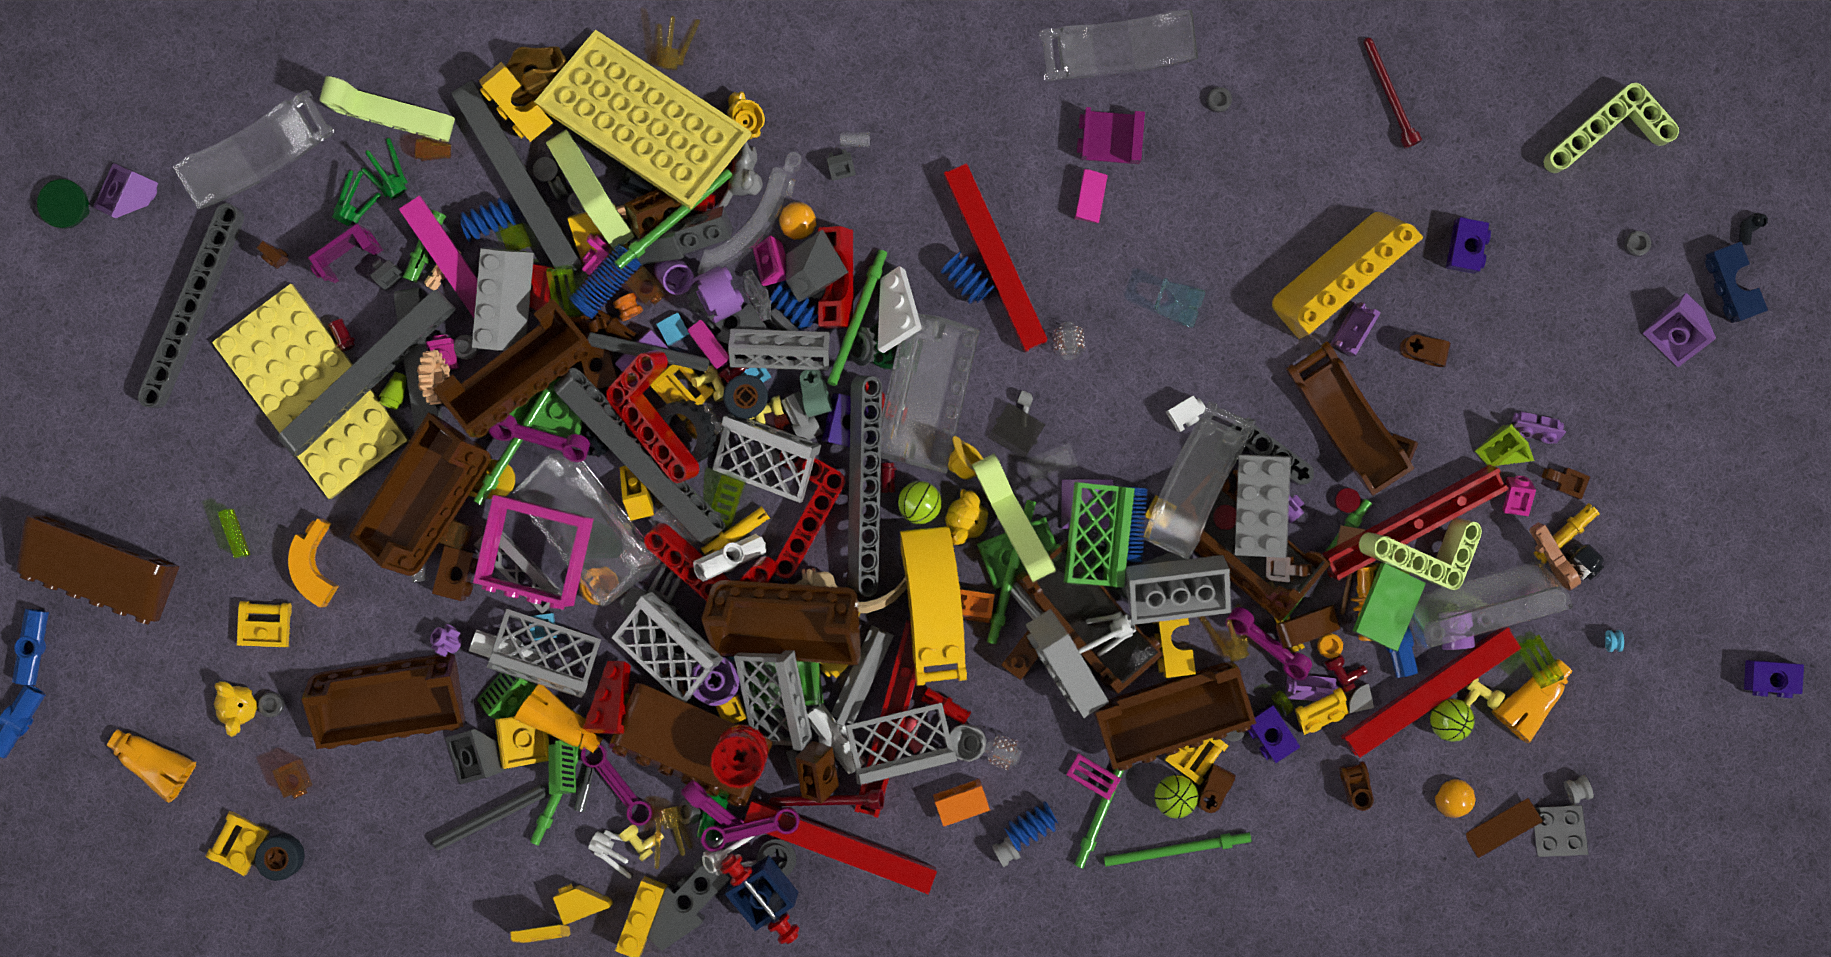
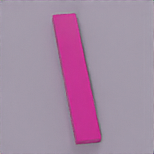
(442, 251)

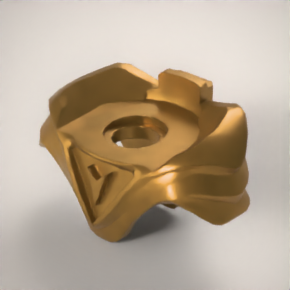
(548, 63)

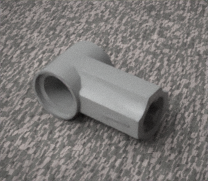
(801, 424)

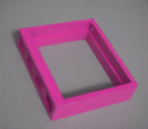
(491, 543)

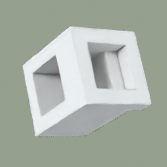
(1186, 413)

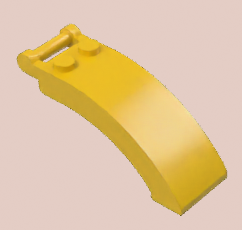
(934, 603)

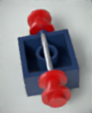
(762, 895)

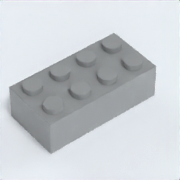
(1263, 505)
(1065, 664)

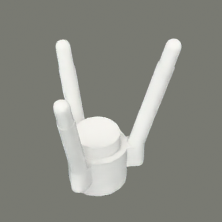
(1119, 628)
(602, 846)
(713, 860)

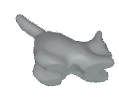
(743, 179)

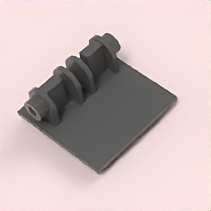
(1561, 831)

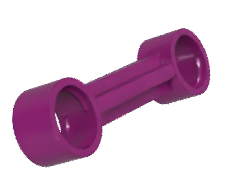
(542, 438)
(1295, 664)
(618, 785)
(699, 798)
(750, 829)

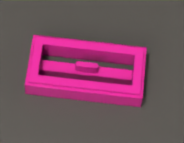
(1112, 787)

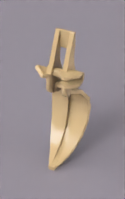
(826, 579)

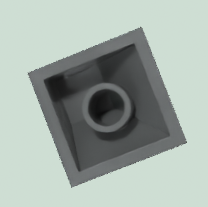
(813, 266)
(474, 756)

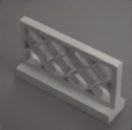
(766, 436)
(676, 630)
(543, 674)
(862, 675)
(790, 700)
(907, 764)

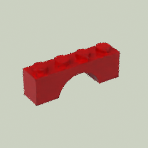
(836, 306)

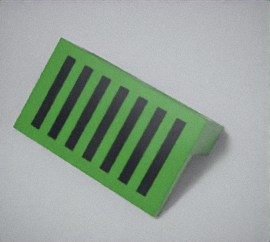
(505, 695)
(561, 768)

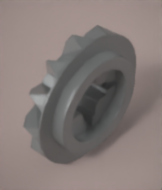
(863, 355)
(785, 850)

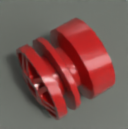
(734, 768)

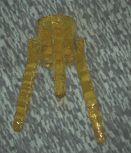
(669, 57)
(1236, 647)
(670, 819)

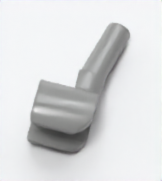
(1025, 399)

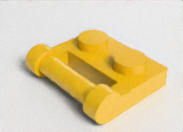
(672, 390)
(263, 632)
(1322, 712)
(1186, 757)
(244, 848)

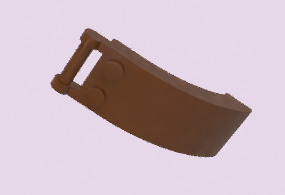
(1350, 421)

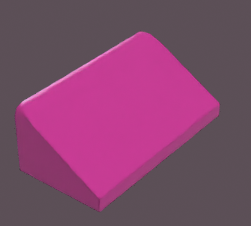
(1091, 196)
(770, 261)
(709, 344)

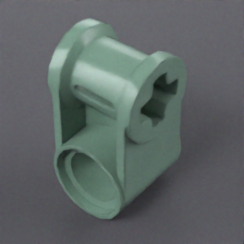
(815, 393)

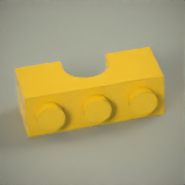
(528, 119)
(1173, 661)
(641, 917)

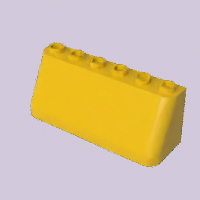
(1343, 272)

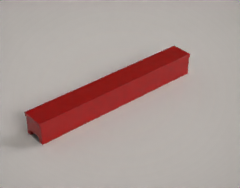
(995, 257)
(1419, 518)
(1431, 691)
(896, 701)
(848, 848)

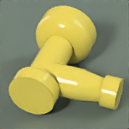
(711, 375)
(774, 406)
(1476, 688)
(642, 848)

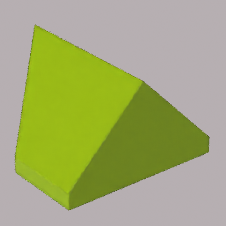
(1505, 448)

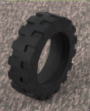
(700, 420)

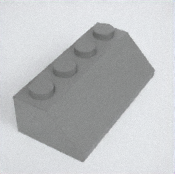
(502, 298)
(1178, 589)

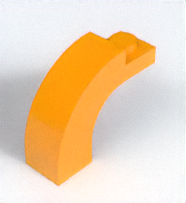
(303, 565)

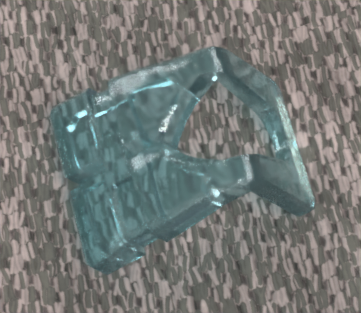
(1185, 304)

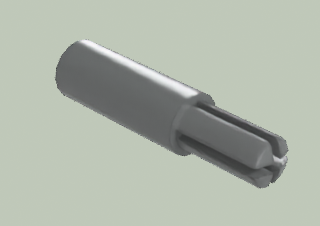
(584, 790)

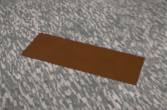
(1503, 827)

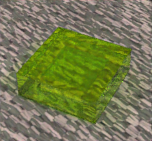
(516, 237)

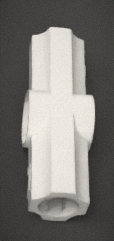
(718, 562)
(483, 645)
(833, 735)

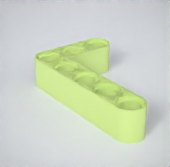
(346, 99)
(1606, 122)
(589, 189)
(1013, 518)
(1445, 570)

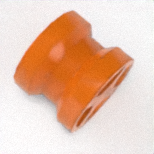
(627, 306)

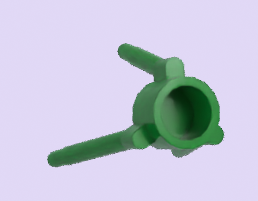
(392, 185)
(344, 210)

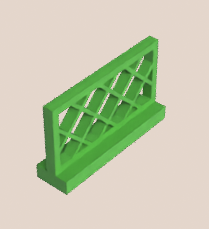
(1117, 532)

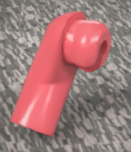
(909, 724)

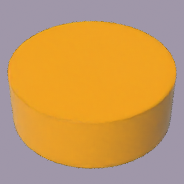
(1330, 645)

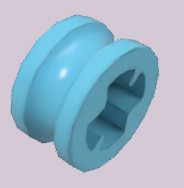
(1614, 640)

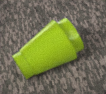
(394, 391)

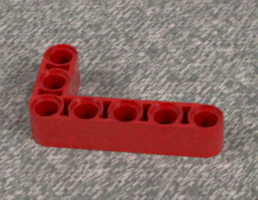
(648, 418)
(810, 511)
(683, 565)

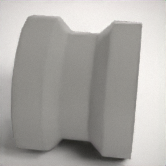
(1578, 789)
(1006, 851)

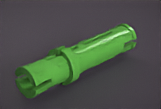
(420, 256)

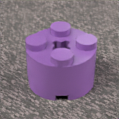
(718, 294)
(728, 687)

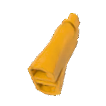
(1530, 705)
(549, 714)
(158, 767)

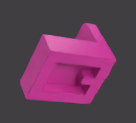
(594, 258)
(446, 347)
(1519, 495)

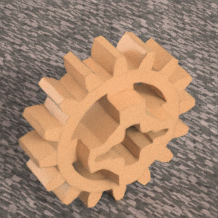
(431, 374)

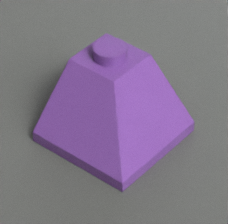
(124, 192)
(1681, 330)
(1095, 509)

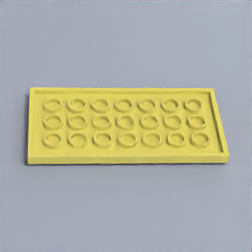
(643, 119)
(286, 365)

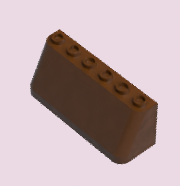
(516, 373)
(420, 496)
(94, 569)
(777, 617)
(384, 701)
(1174, 715)
(675, 740)

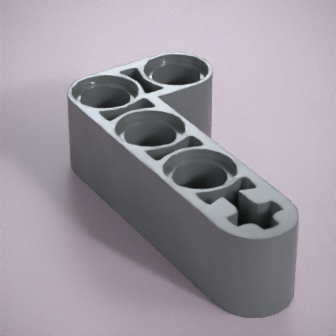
(1273, 448)

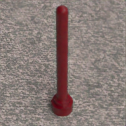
(1410, 135)
(872, 799)

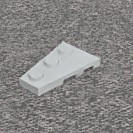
(896, 310)

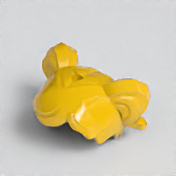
(746, 110)
(962, 517)
(227, 706)

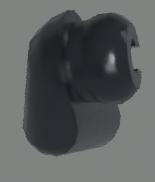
(1749, 225)

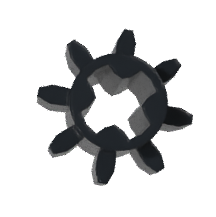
(597, 446)

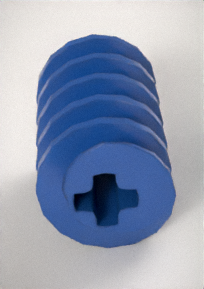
(486, 218)
(966, 278)
(799, 310)
(1031, 826)

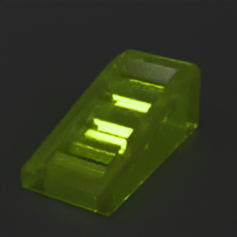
(717, 498)

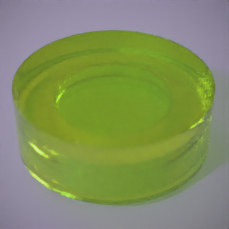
(1282, 703)

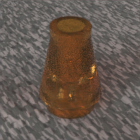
(430, 149)

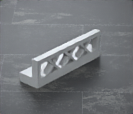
(779, 345)
(526, 564)

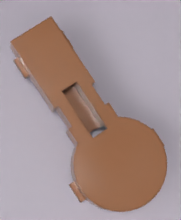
(1558, 563)

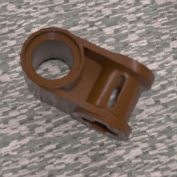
(1429, 350)
(1216, 783)
(1356, 784)

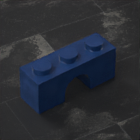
(1724, 267)

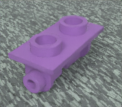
(1548, 430)
(1311, 688)

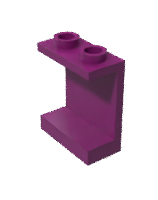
(1111, 136)
(336, 248)

